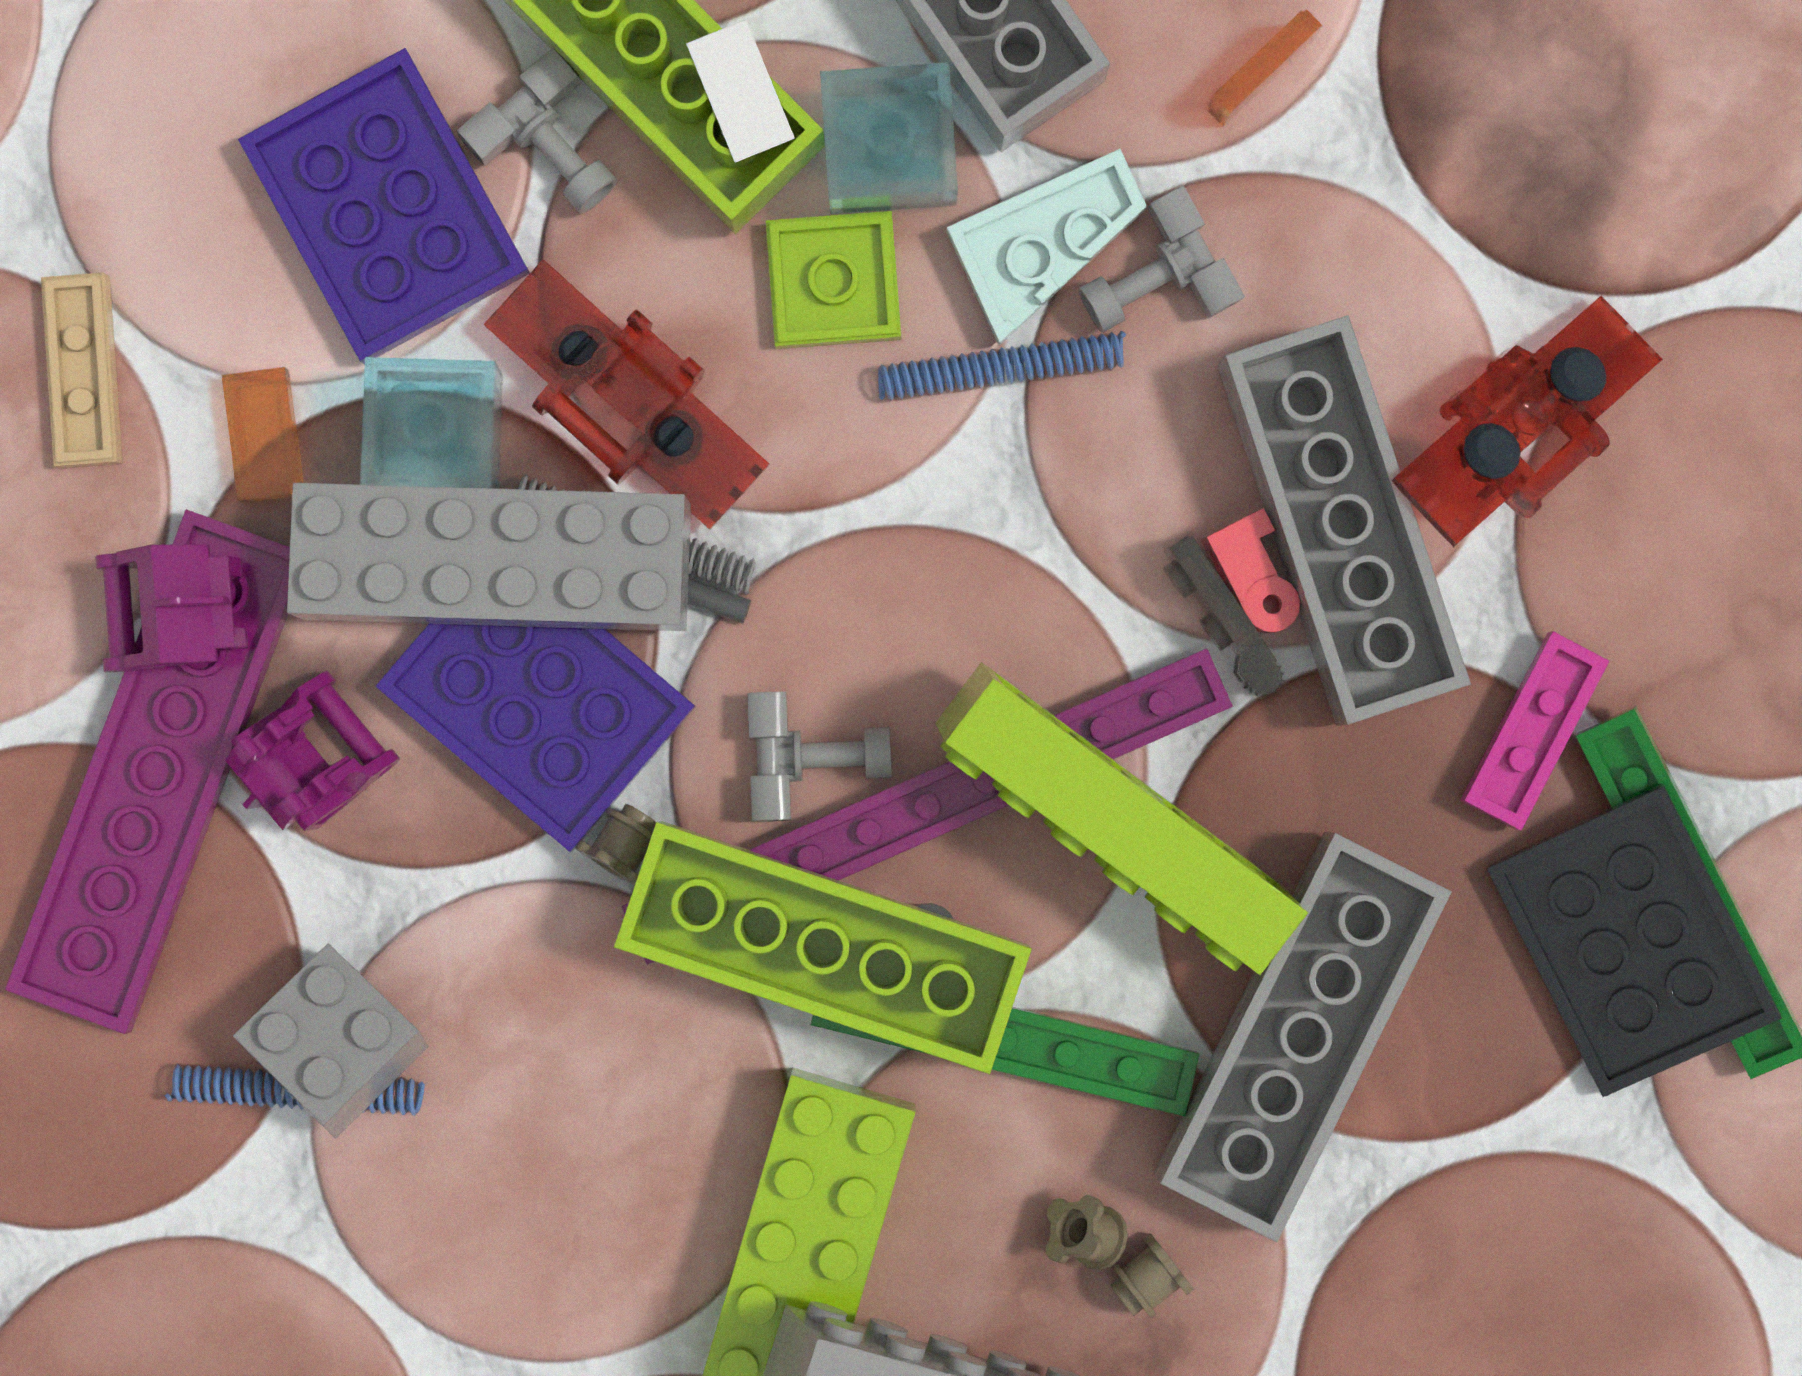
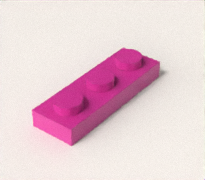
(1534, 730)

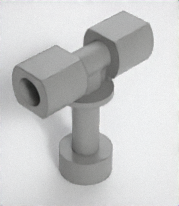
(530, 119)
(1181, 259)
(784, 756)

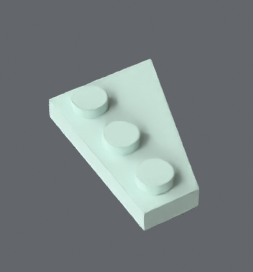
(1043, 237)

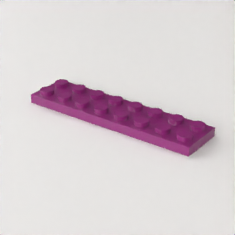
(149, 803)

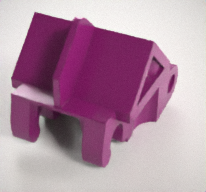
(181, 606)
(288, 771)

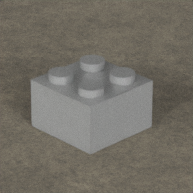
(331, 1040)

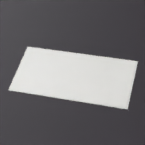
(740, 91)

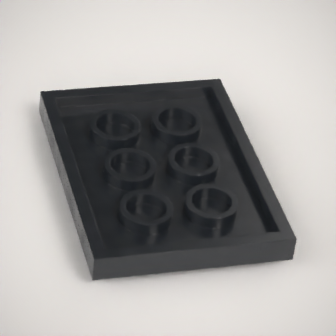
(1634, 941)

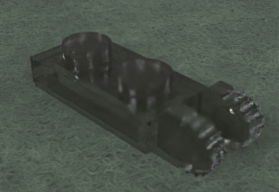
(1225, 619)

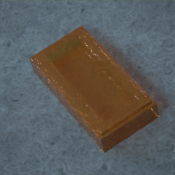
(1264, 67)
(262, 433)

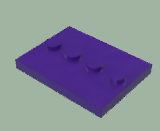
(384, 206)
(540, 714)

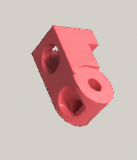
(1250, 574)

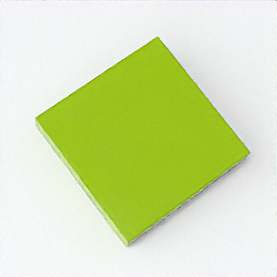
(833, 280)

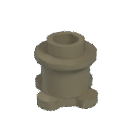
(621, 842)
(1085, 1231)
(1148, 1279)

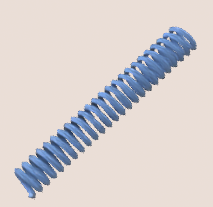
(925, 374)
(258, 1079)

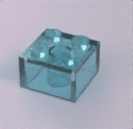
(889, 138)
(431, 423)

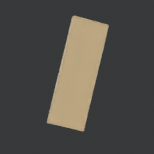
(81, 370)

